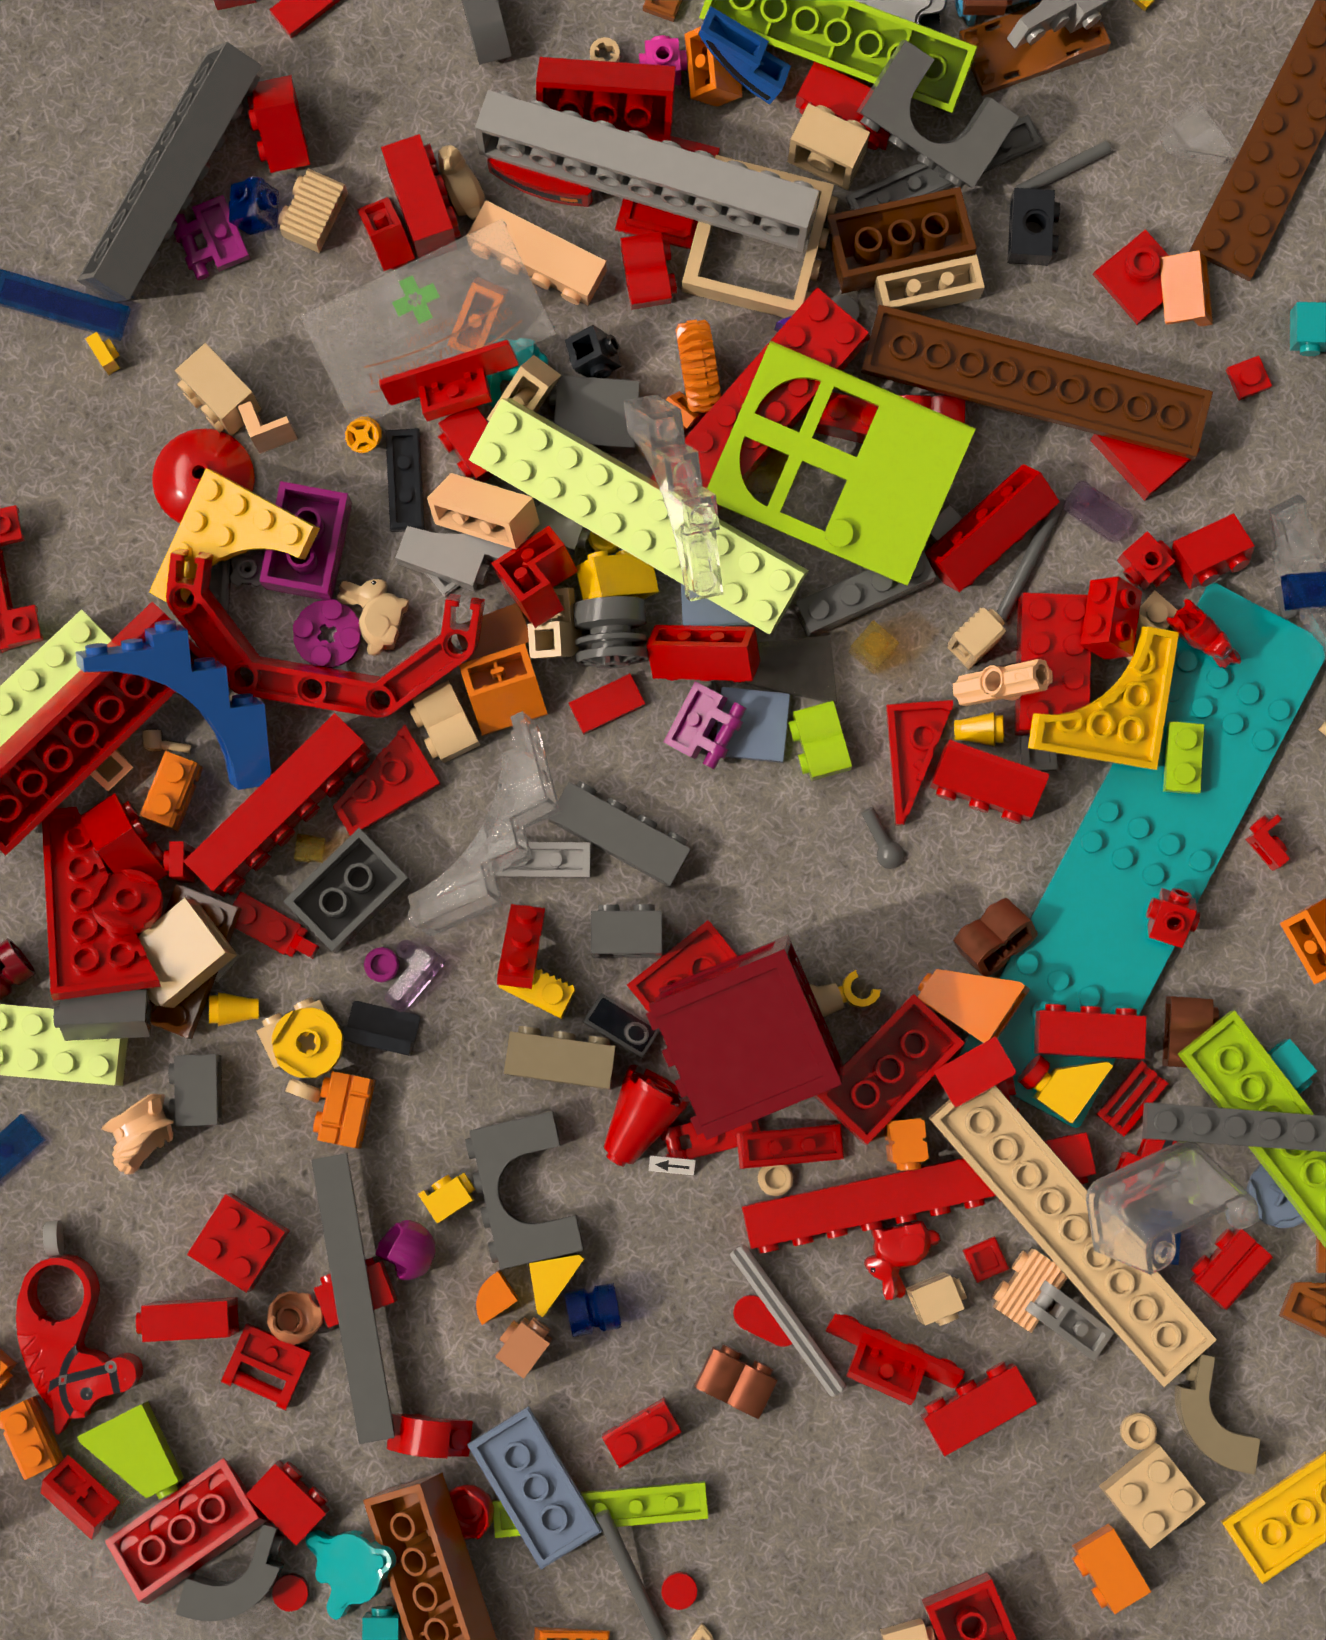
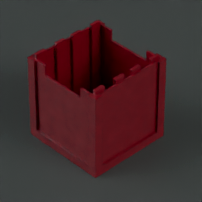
(746, 1038)

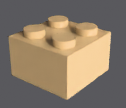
(828, 145)
(215, 387)
(1152, 1494)

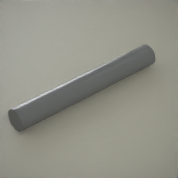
(1067, 167)

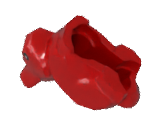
(1204, 634)
(898, 1249)

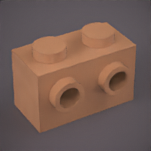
(523, 1345)

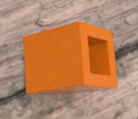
(494, 1297)

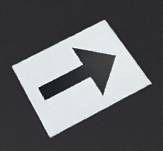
(672, 1165)

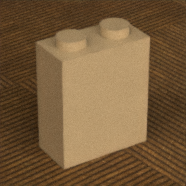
(184, 952)

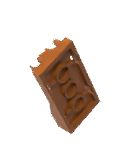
(999, 58)

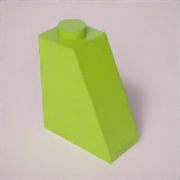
(136, 1451)

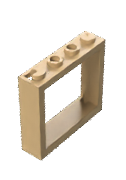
(752, 299)

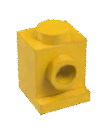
(448, 1196)

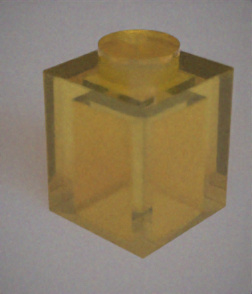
(873, 647)

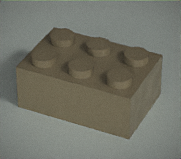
(560, 1058)

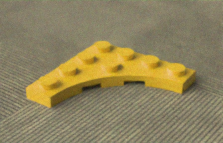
(230, 522)
(1125, 721)

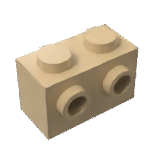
(937, 1299)

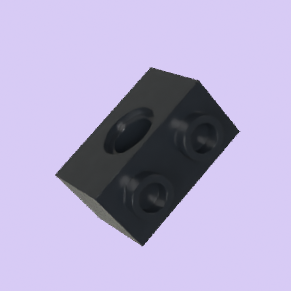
(1038, 207)

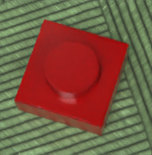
(1248, 378)

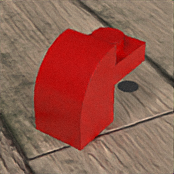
(430, 1436)

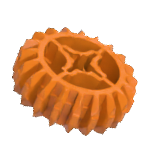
(698, 365)

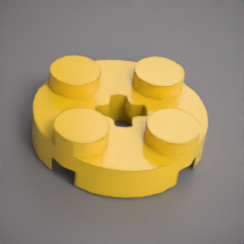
(313, 1062)

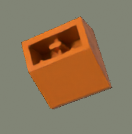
(502, 687)

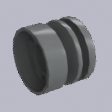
(611, 634)

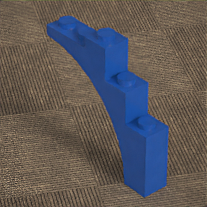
(166, 659)

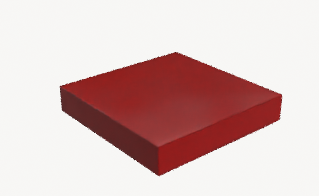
(1134, 297)

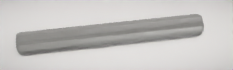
(787, 1320)

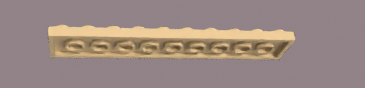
(1055, 1214)

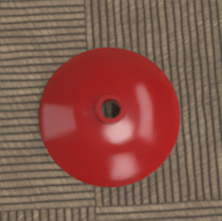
(193, 450)

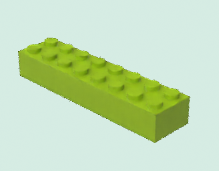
(855, 40)

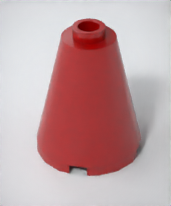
(641, 1114)

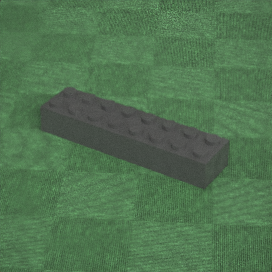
(170, 173)

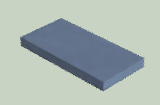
(534, 1487)

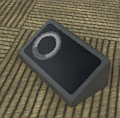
(621, 1025)

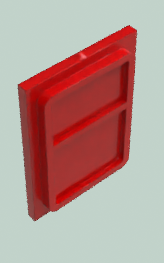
(643, 219)

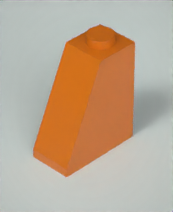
(973, 1001)

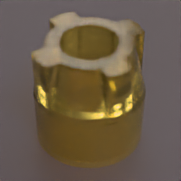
(309, 848)

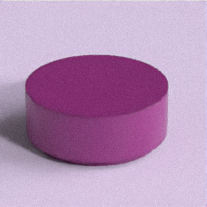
(381, 964)

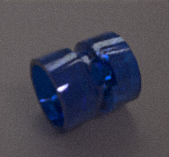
(593, 1309)

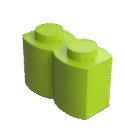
(820, 740)

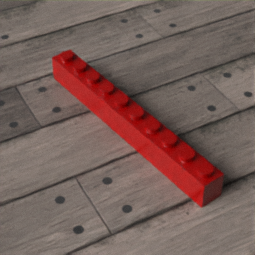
(887, 1197)

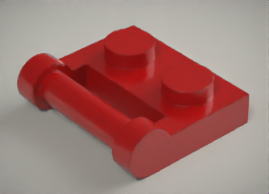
(270, 1355)

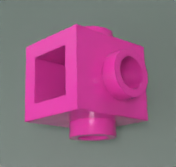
(665, 51)

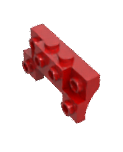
(20, 624)

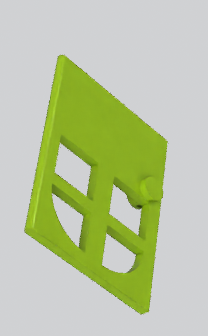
(890, 486)

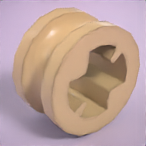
(609, 45)

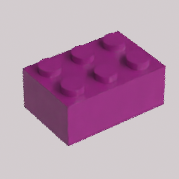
(319, 571)

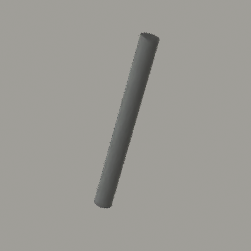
(1029, 561)
(631, 1575)

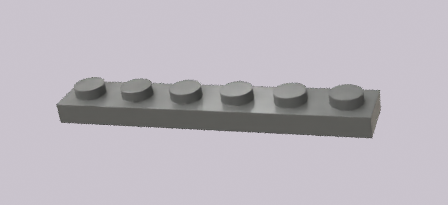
(1234, 1127)

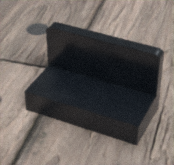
(382, 1028)

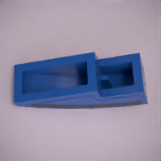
(744, 55)

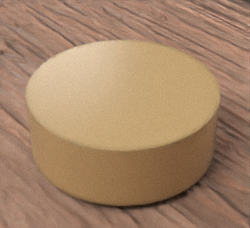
(303, 1090)
(775, 1179)
(1138, 1431)

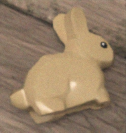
(460, 182)
(380, 612)

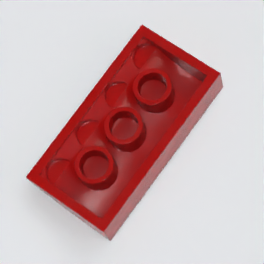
(184, 1531)

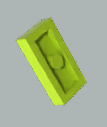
(1183, 757)

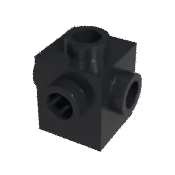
(593, 352)

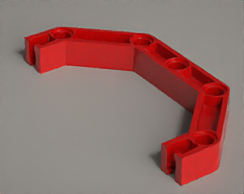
(287, 680)

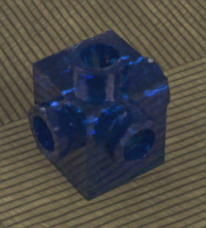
(253, 205)

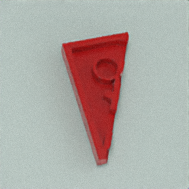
(912, 739)

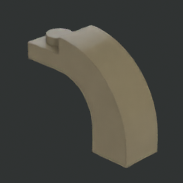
(1193, 1409)

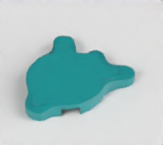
(350, 1567)

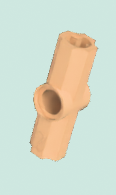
(1002, 682)

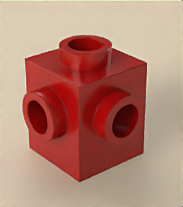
(1135, 561)
(1172, 916)

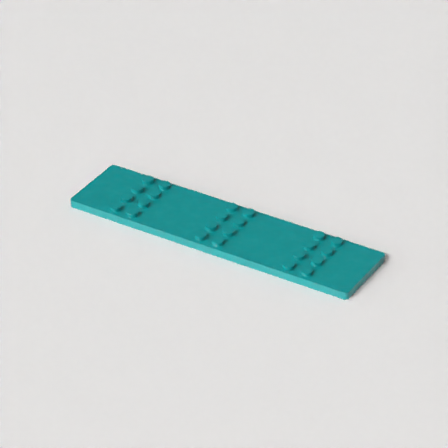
(1142, 839)

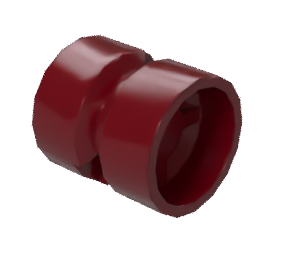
(16, 969)

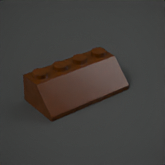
(899, 237)

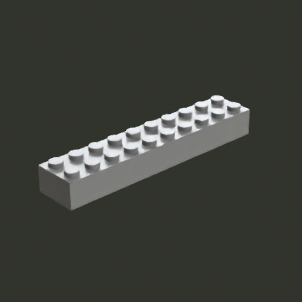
(646, 170)

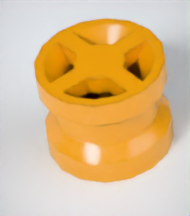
(359, 439)

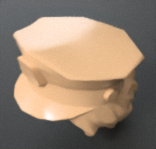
(139, 1132)

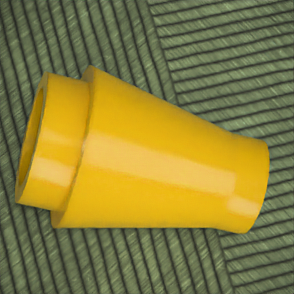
(981, 729)
(231, 1009)

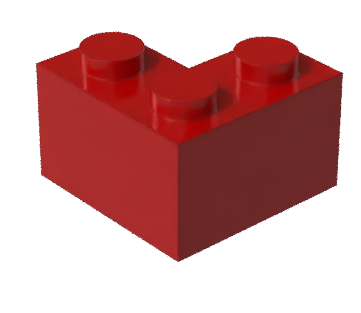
(277, 117)
(533, 572)
(121, 838)

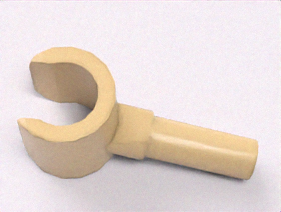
(153, 742)

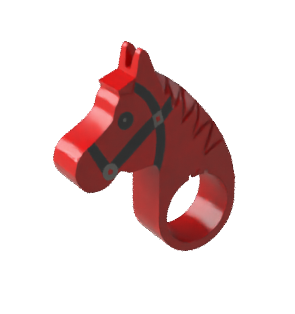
(55, 1352)

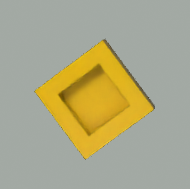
(105, 352)

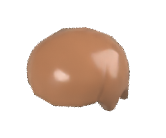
(294, 1317)

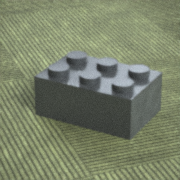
(347, 891)

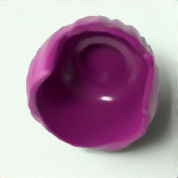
(408, 1248)

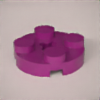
(330, 614)

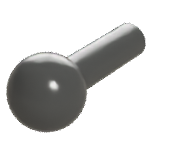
(889, 853)

